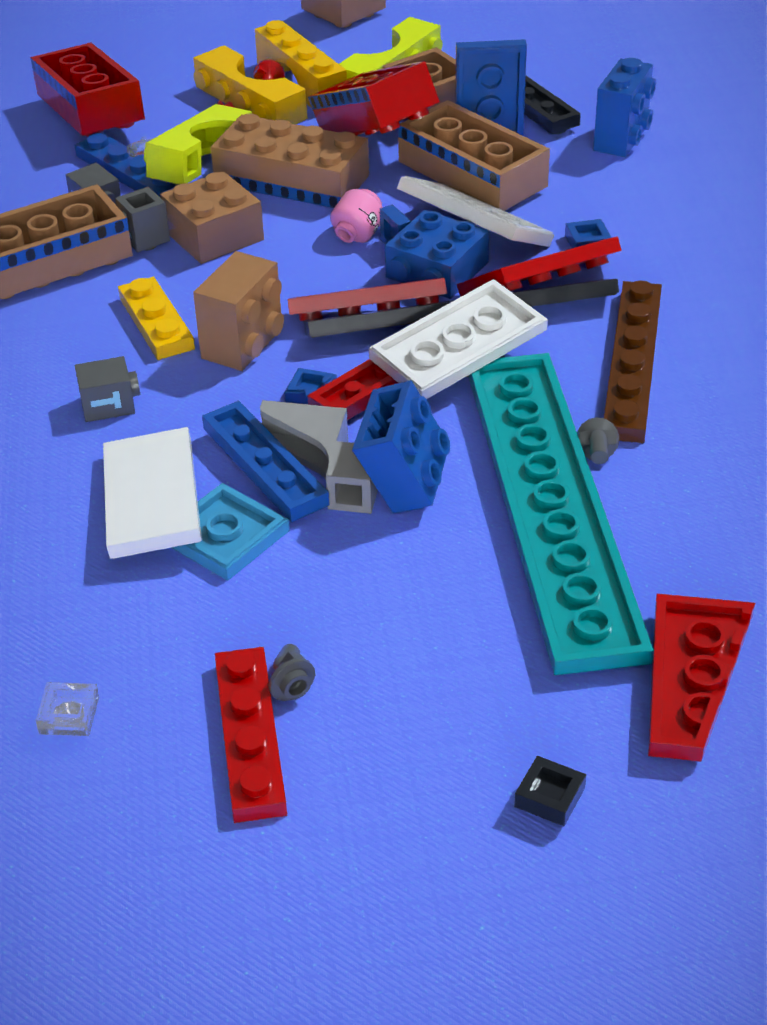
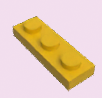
(156, 318)

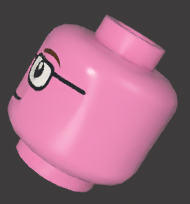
(356, 216)

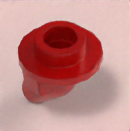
(268, 70)

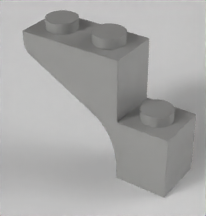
(320, 442)

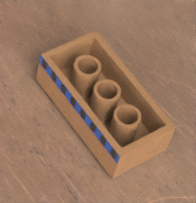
(474, 155)
(291, 159)
(60, 239)

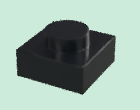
(550, 790)

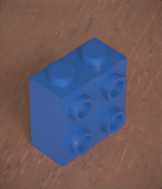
(624, 107)
(437, 248)
(402, 447)

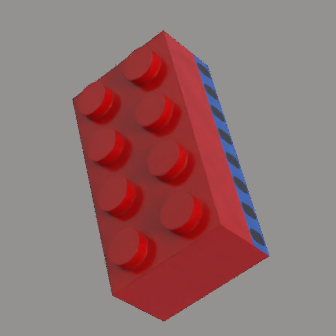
(88, 89)
(376, 100)

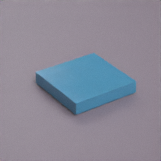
(233, 531)

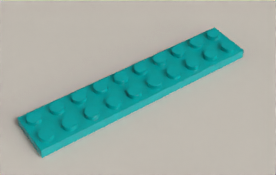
(558, 519)

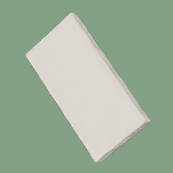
(476, 211)
(458, 338)
(150, 493)

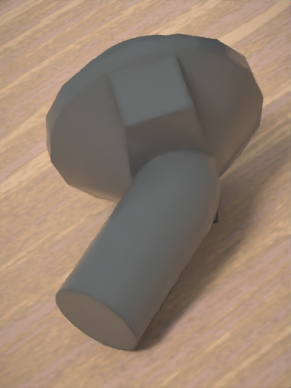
(598, 439)
(291, 674)

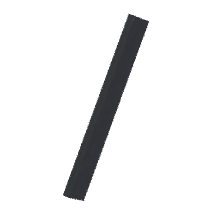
(411, 314)

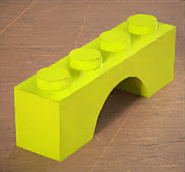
(408, 39)
(178, 152)

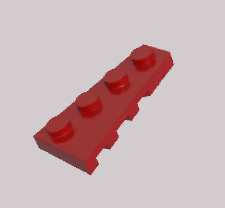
(540, 268)
(691, 669)

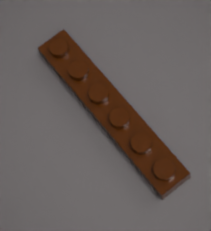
(633, 360)

